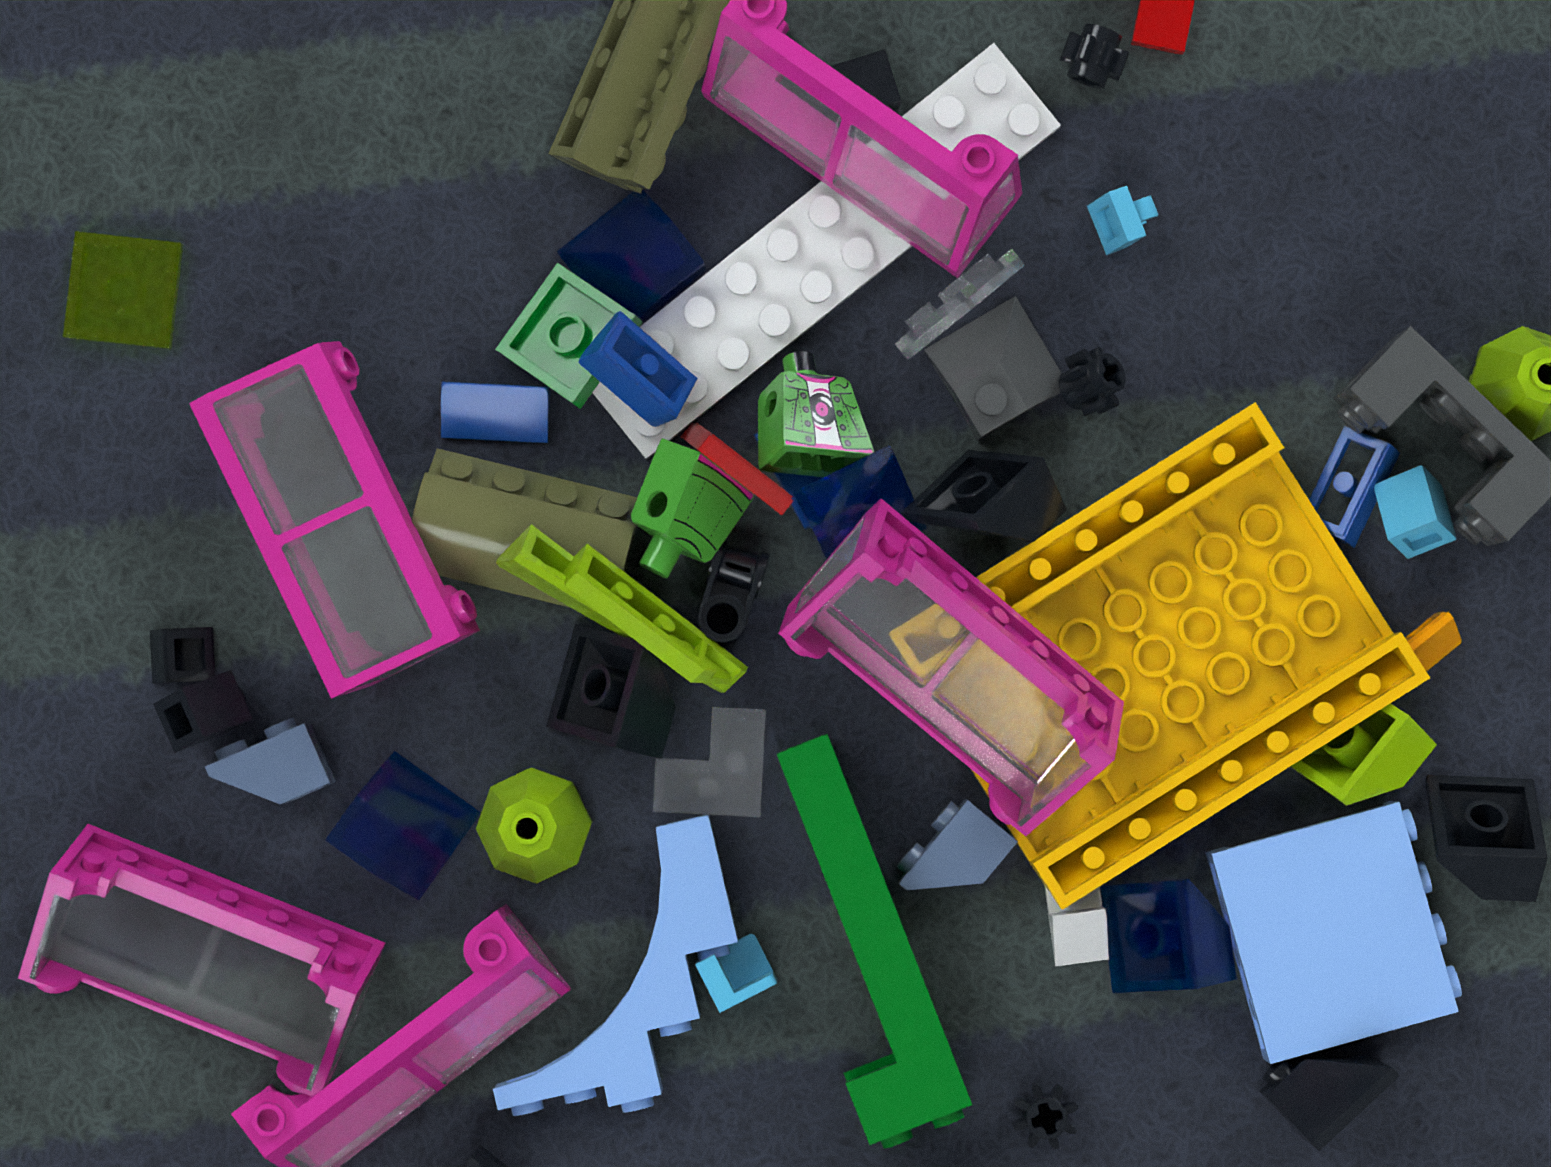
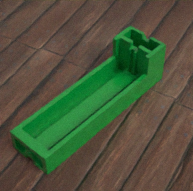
(920, 1075)

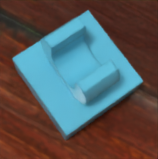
(1120, 218)

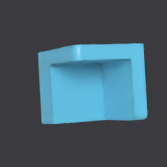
(1414, 512)
(738, 974)

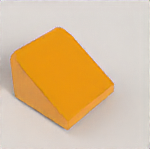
(1434, 639)

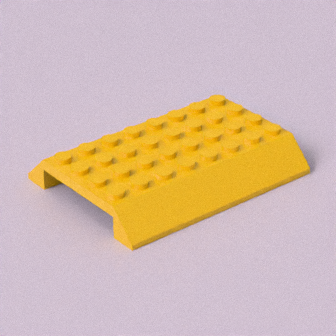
(1221, 629)

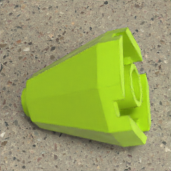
(1517, 379)
(560, 821)

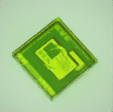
(123, 290)

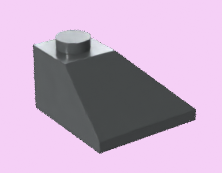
(995, 368)

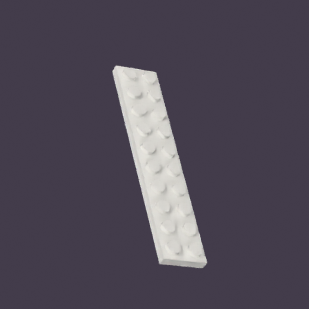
(815, 255)

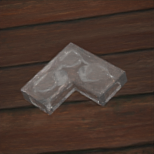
(958, 300)
(727, 781)

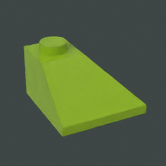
(1369, 757)

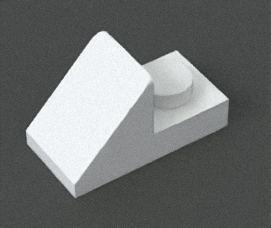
(1078, 930)

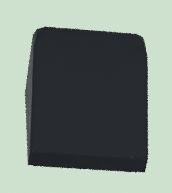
(182, 654)

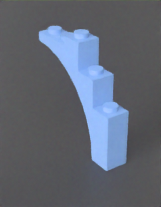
(620, 1052)

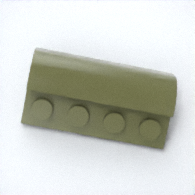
(637, 89)
(478, 508)

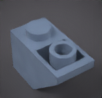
(276, 768)
(960, 853)

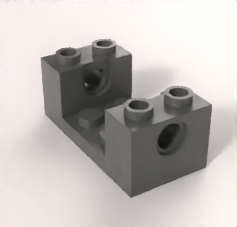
(1519, 473)

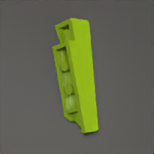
(621, 605)

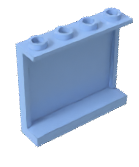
(1334, 932)

